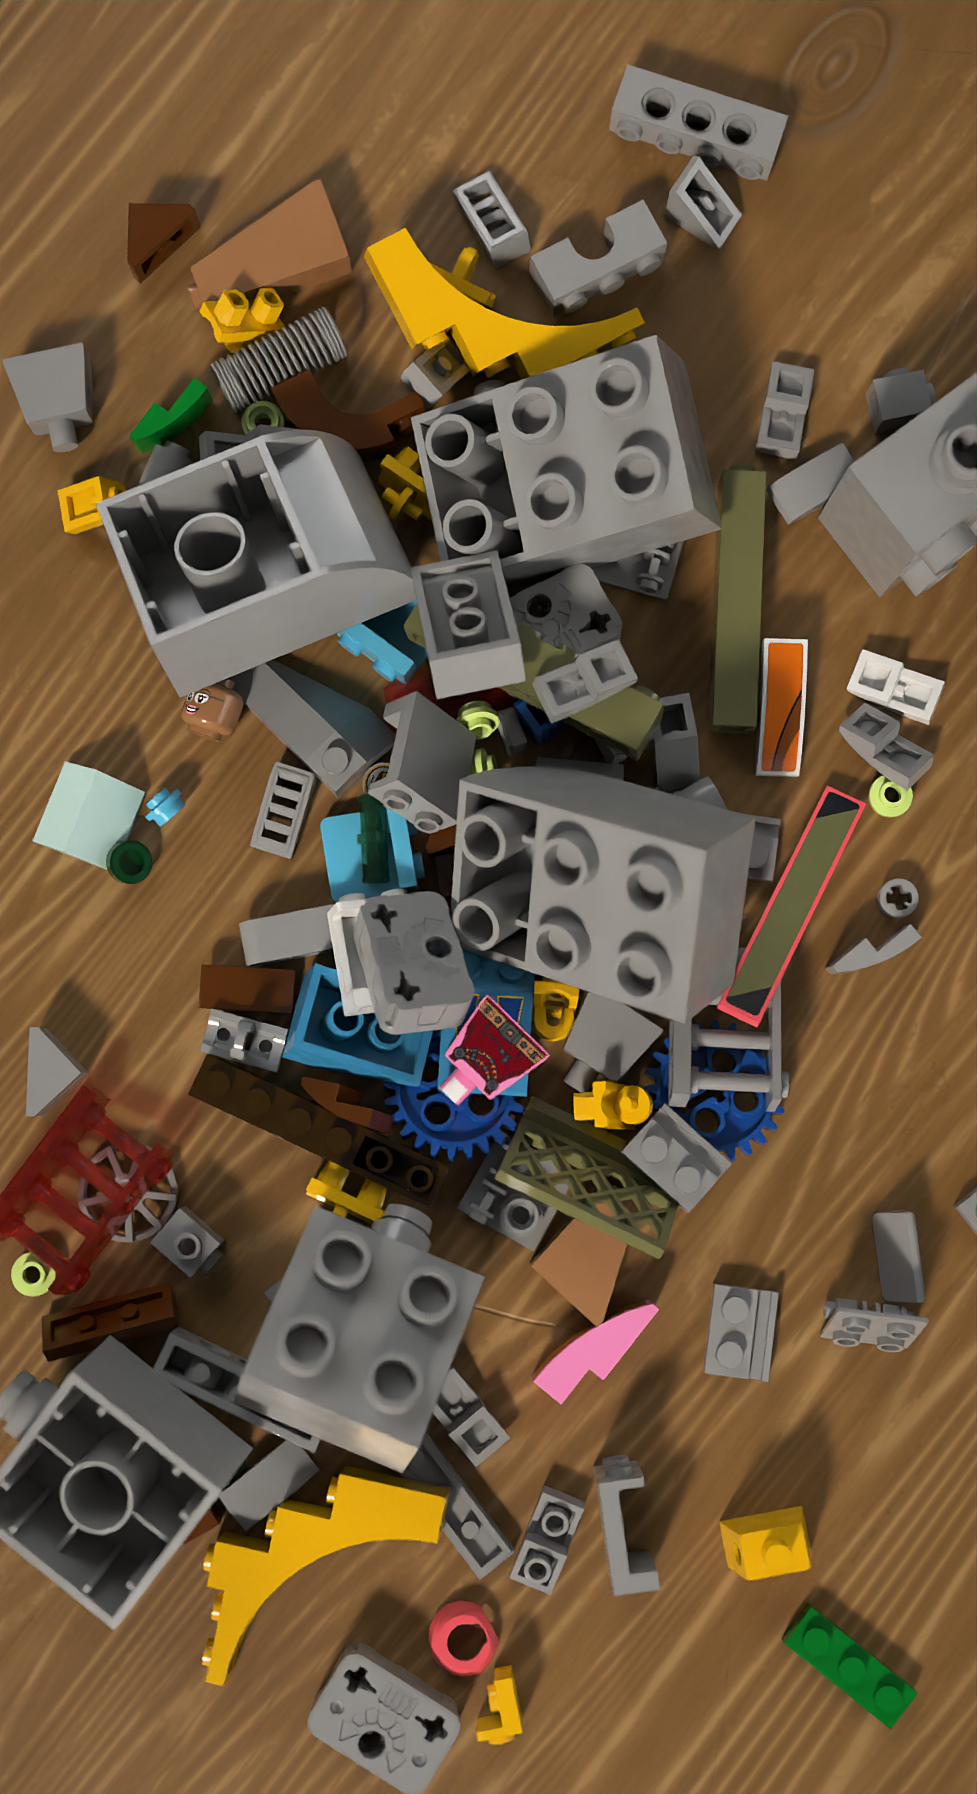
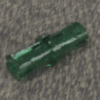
(373, 840)

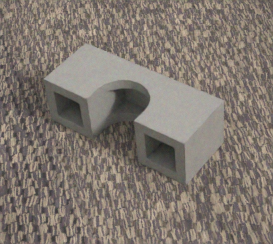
(570, 279)

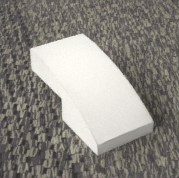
(895, 687)

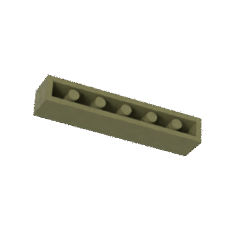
(619, 721)

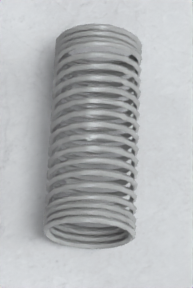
(229, 380)

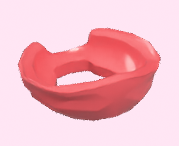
(444, 1622)

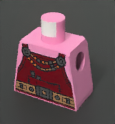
(490, 1053)

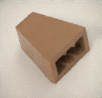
(583, 1264)

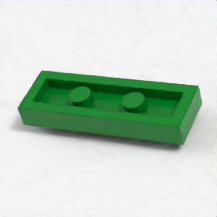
(849, 1666)

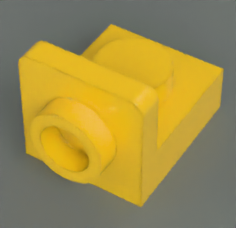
(80, 500)
(502, 1699)

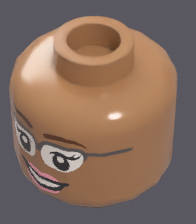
(213, 710)

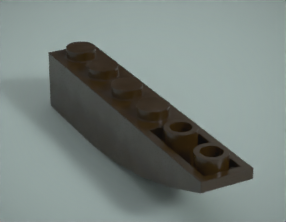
(318, 1129)

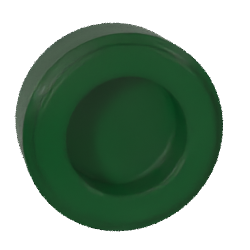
(129, 862)

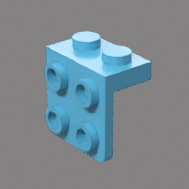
(386, 644)
(345, 856)

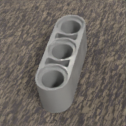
(286, 936)

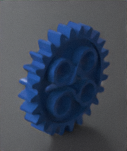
(733, 1126)
(462, 1129)

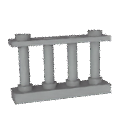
(687, 1079)

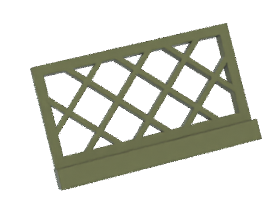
(598, 1159)

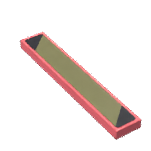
(791, 906)

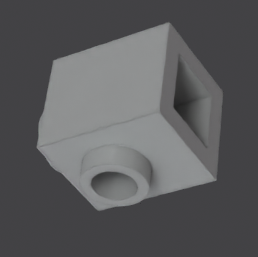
(898, 399)
(189, 1242)

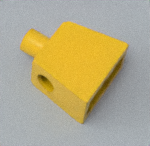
(767, 1543)

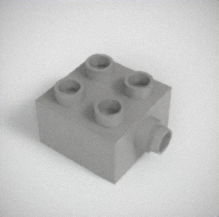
(912, 498)
(361, 1335)
(108, 1475)

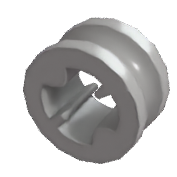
(905, 887)

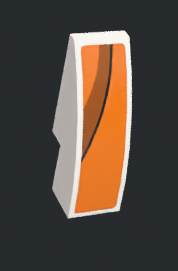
(781, 706)

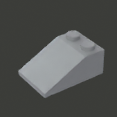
(468, 624)

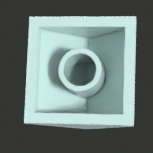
(88, 814)

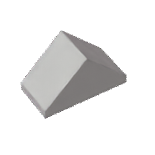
(701, 205)
(50, 1072)

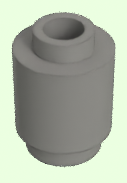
(164, 461)

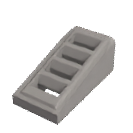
(505, 242)
(273, 789)

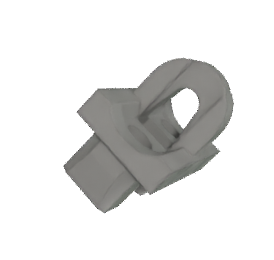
(227, 1039)

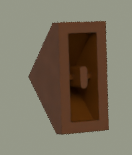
(156, 234)

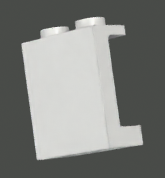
(350, 974)

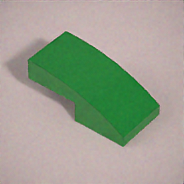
(163, 426)

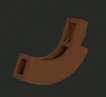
(368, 433)

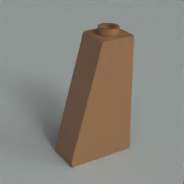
(283, 250)

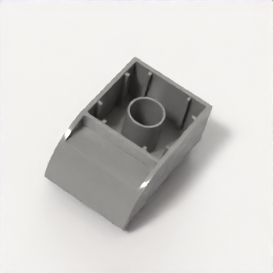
(570, 465)
(256, 554)
(601, 885)

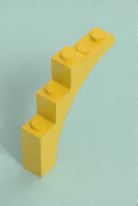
(431, 306)
(250, 1569)

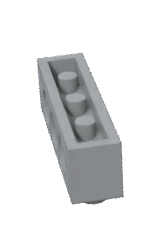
(687, 104)
(214, 1377)

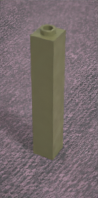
(737, 601)

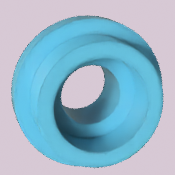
(164, 806)

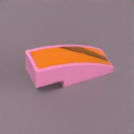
(593, 1349)

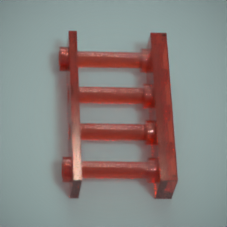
(60, 1149)

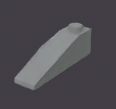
(318, 725)

